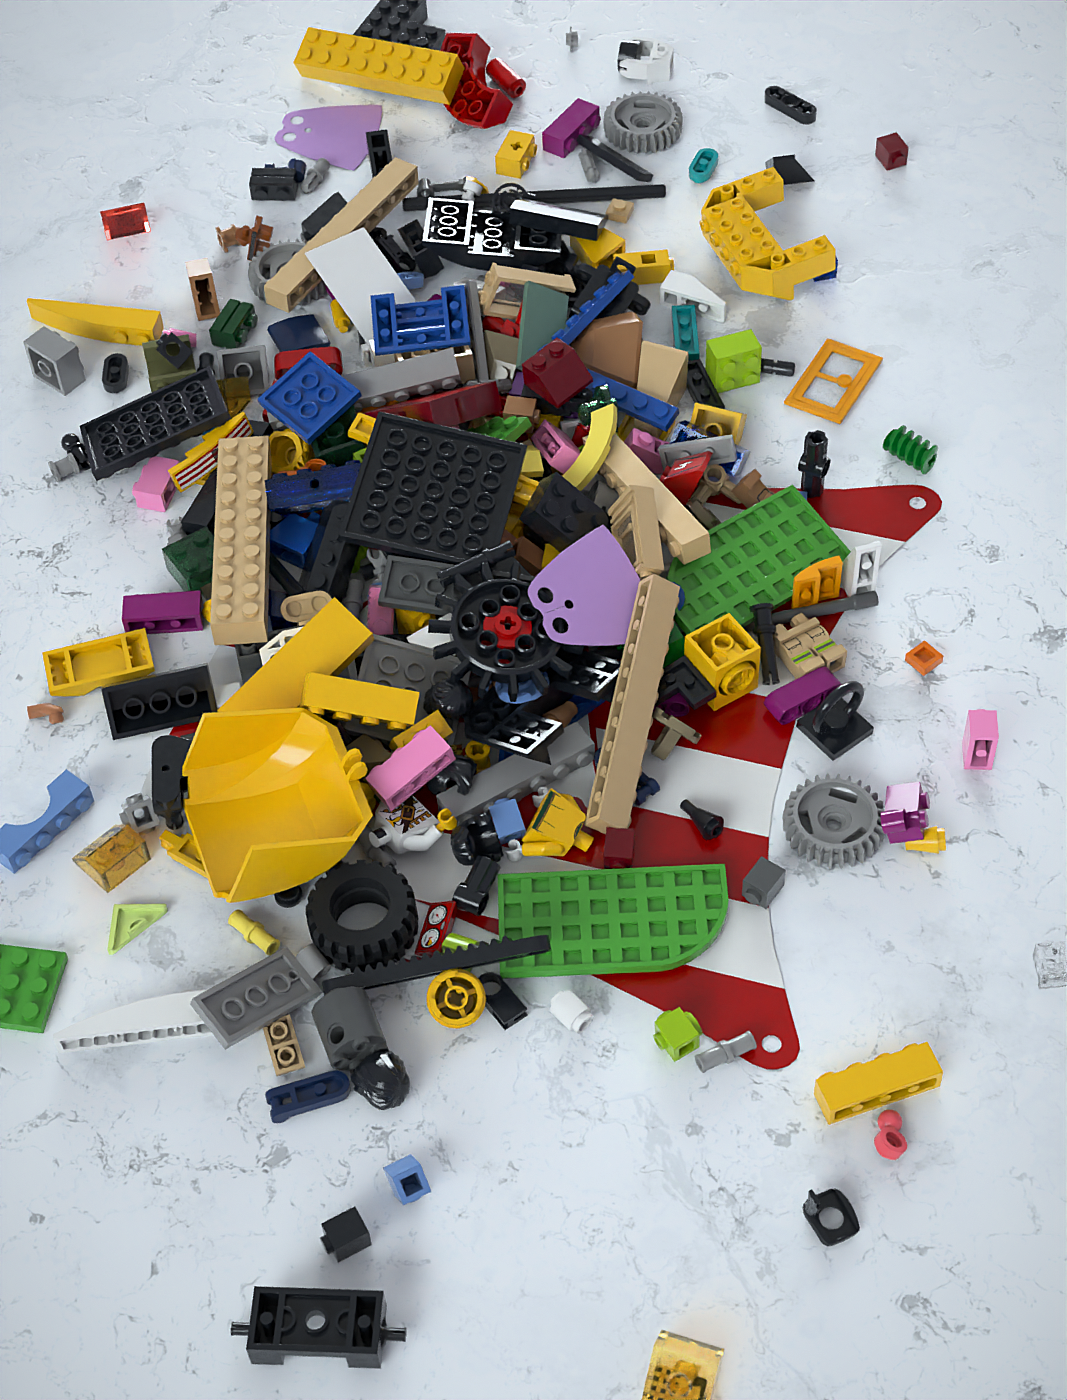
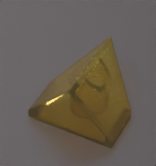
(235, 394)

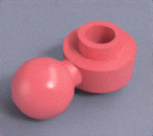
(889, 1140)

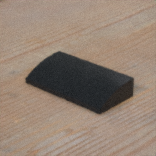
(557, 219)

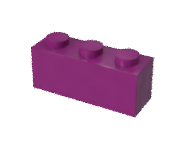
(563, 132)
(163, 612)

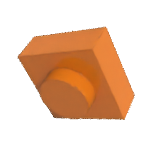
(924, 658)

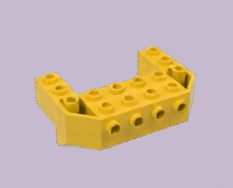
(749, 247)

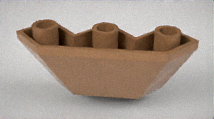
(612, 347)

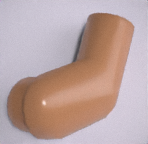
(46, 709)

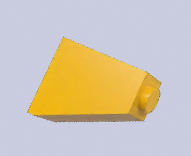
(600, 251)

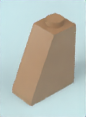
(202, 289)

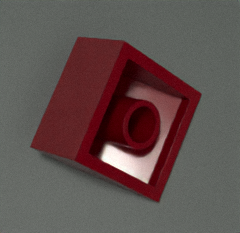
(556, 373)

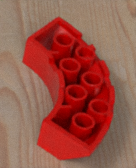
(473, 100)

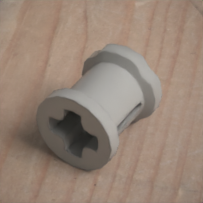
(64, 467)

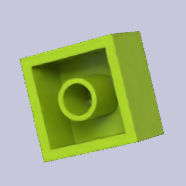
(733, 360)

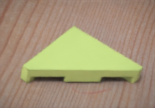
(130, 921)

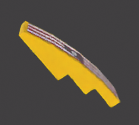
(204, 457)

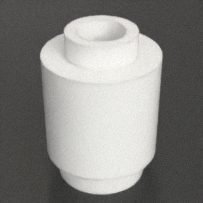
(571, 1011)

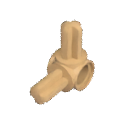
(708, 488)

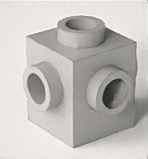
(145, 823)

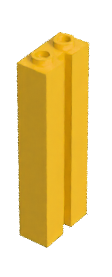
(321, 647)

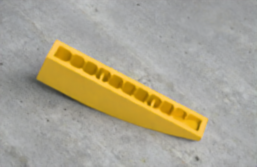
(99, 321)

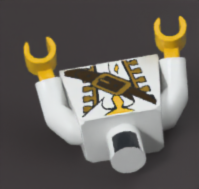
(409, 826)

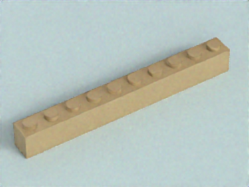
(365, 210)
(633, 705)

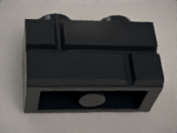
(273, 184)

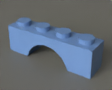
(67, 801)

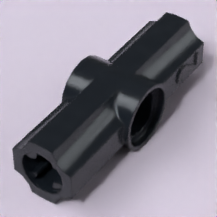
(814, 463)

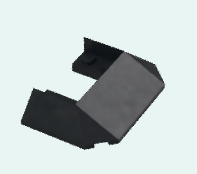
(521, 726)

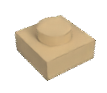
(620, 210)

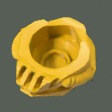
(288, 451)

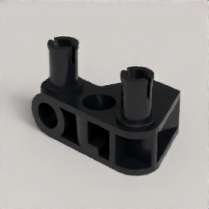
(167, 779)

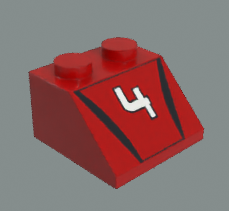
(684, 475)

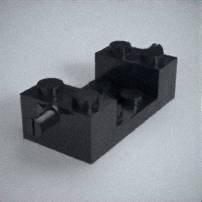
(352, 1325)

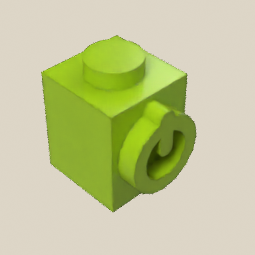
(677, 1033)

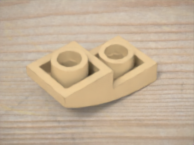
(283, 1046)

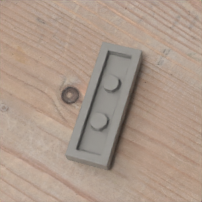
(721, 447)

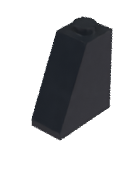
(322, 216)

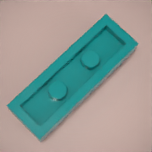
(685, 330)

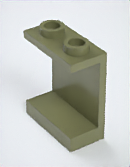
(160, 370)

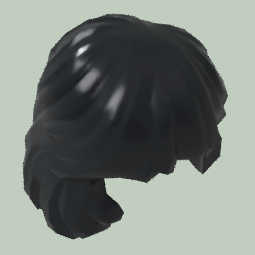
(449, 698)
(457, 773)
(474, 839)
(382, 1080)

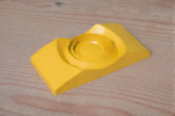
(98, 662)

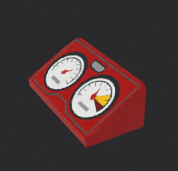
(436, 927)

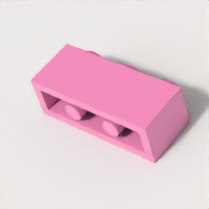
(555, 446)
(410, 768)

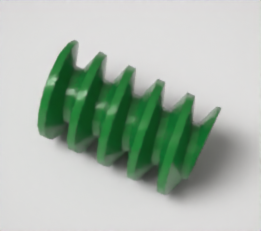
(911, 449)

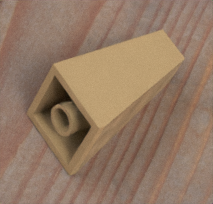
(661, 376)

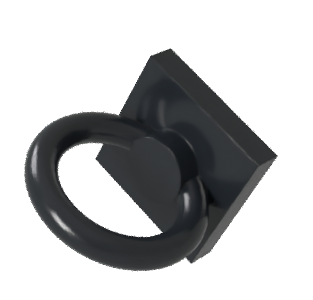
(835, 723)

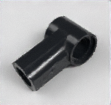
(473, 893)

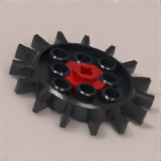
(504, 629)

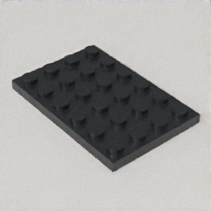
(154, 423)

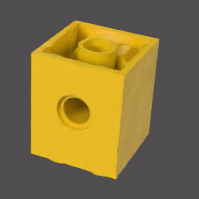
(725, 659)

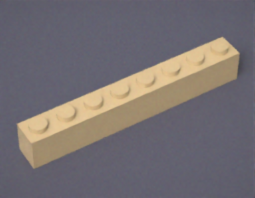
(677, 526)

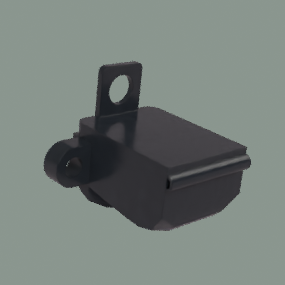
(596, 278)

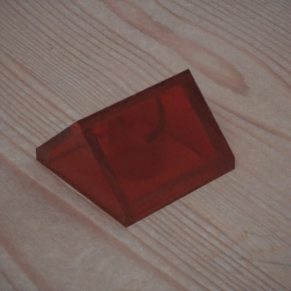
(125, 221)

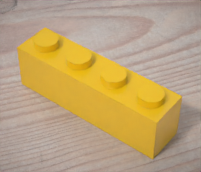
(877, 1082)

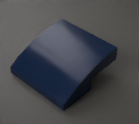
(298, 333)

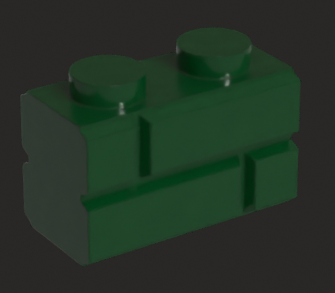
(233, 324)

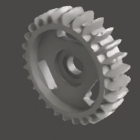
(642, 109)
(273, 259)
(837, 801)

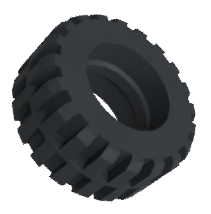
(357, 885)

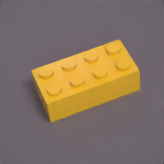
(359, 700)

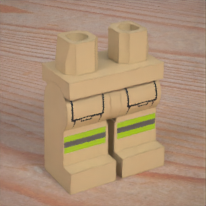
(807, 647)

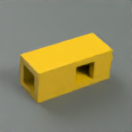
(650, 265)

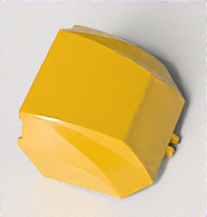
(271, 799)

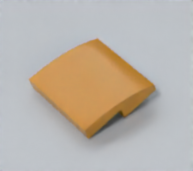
(817, 582)

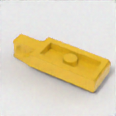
(183, 850)

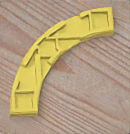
(596, 447)

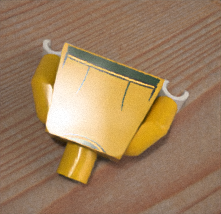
(553, 827)

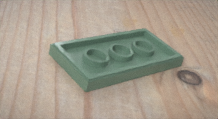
(541, 317)

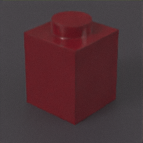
(891, 151)
(619, 848)

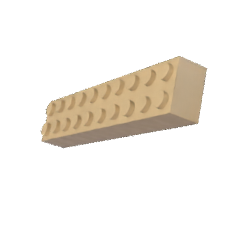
(241, 542)

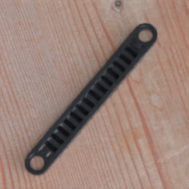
(434, 964)

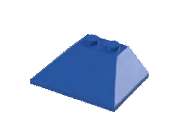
(420, 324)

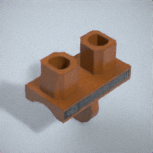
(252, 237)

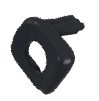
(835, 1199)

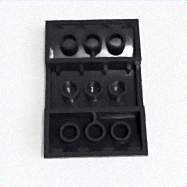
(484, 237)

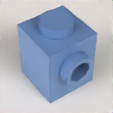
(507, 820)
(407, 1179)

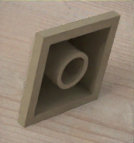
(501, 355)

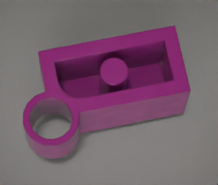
(905, 812)

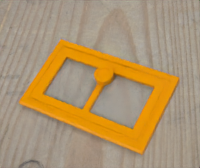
(833, 381)

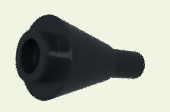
(707, 823)

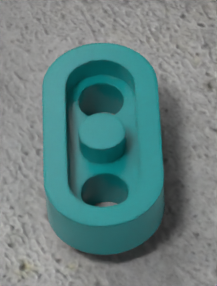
(703, 165)

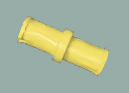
(254, 932)

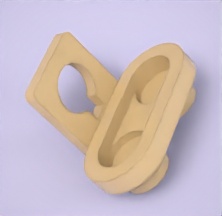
(304, 606)

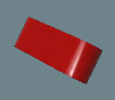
(287, 359)

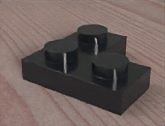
(685, 679)

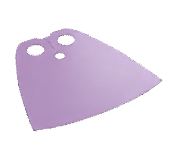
(335, 135)
(600, 585)

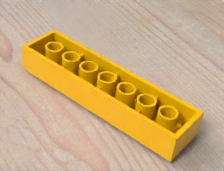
(379, 65)

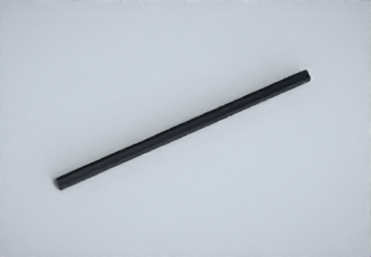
(555, 196)

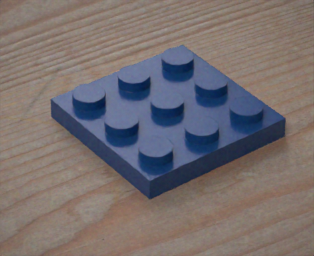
(309, 397)

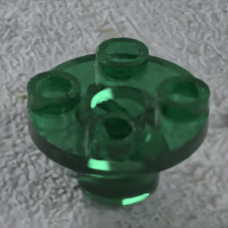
(600, 400)

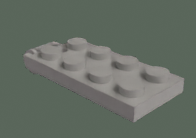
(261, 994)

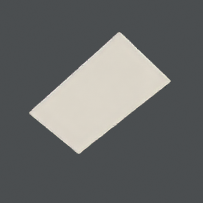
(354, 272)

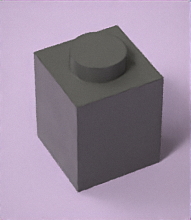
(763, 882)

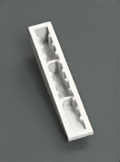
(135, 1023)

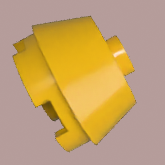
(456, 998)

